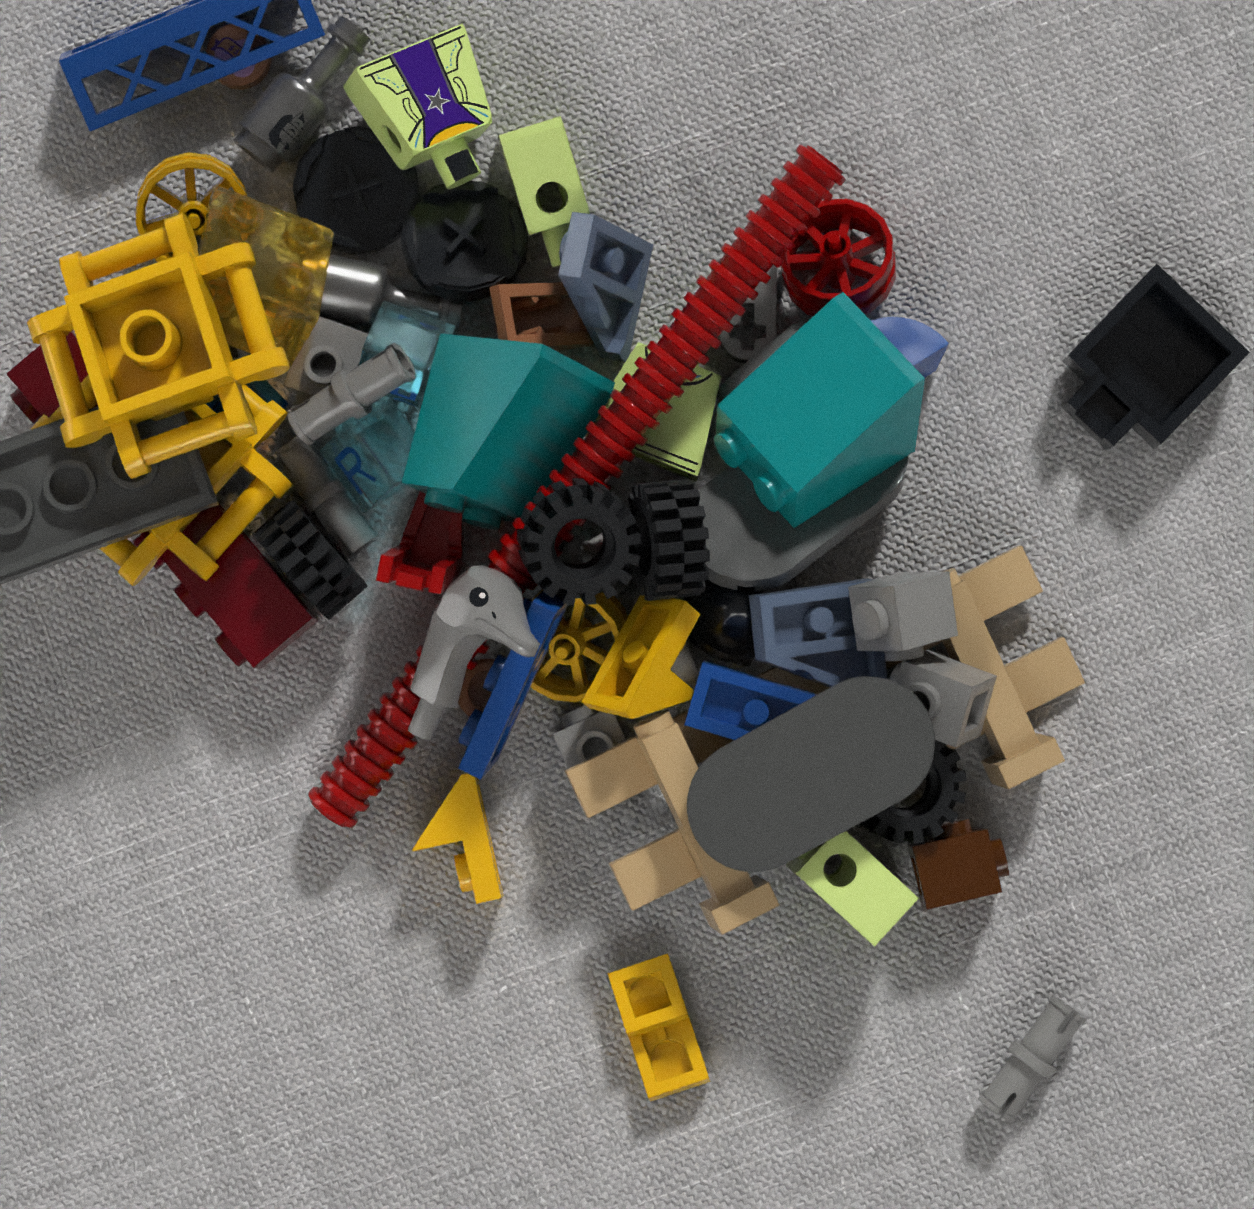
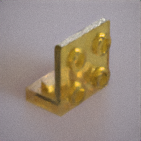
(288, 270)

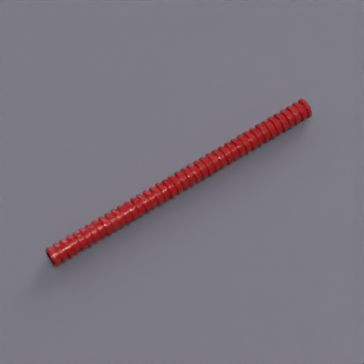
(606, 445)

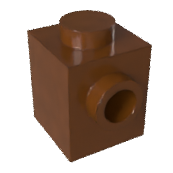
(958, 865)

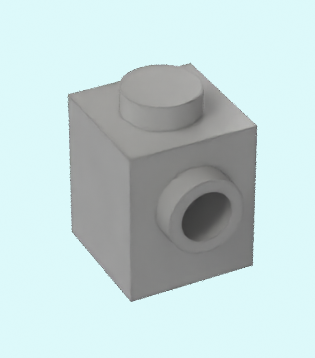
(324, 354)
(903, 613)
(951, 692)
(587, 734)

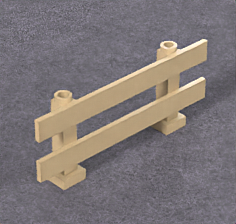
(669, 751)

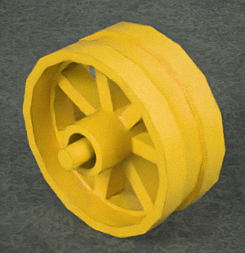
(191, 202)
(574, 640)

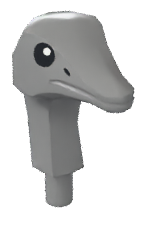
(472, 609)

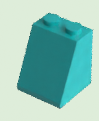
(822, 413)
(498, 425)

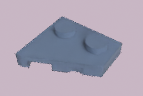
(605, 279)
(812, 634)

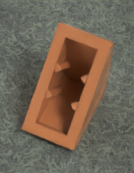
(538, 315)

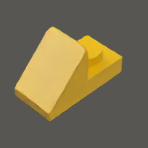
(637, 668)
(465, 820)

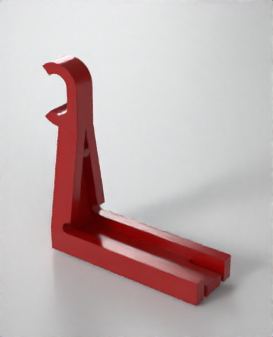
(428, 551)

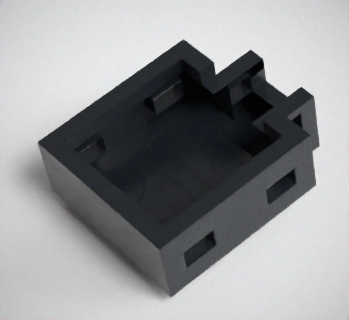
(1149, 363)

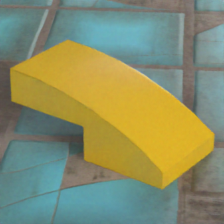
(658, 1027)

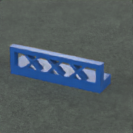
(166, 29)

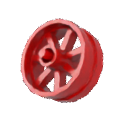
(839, 259)

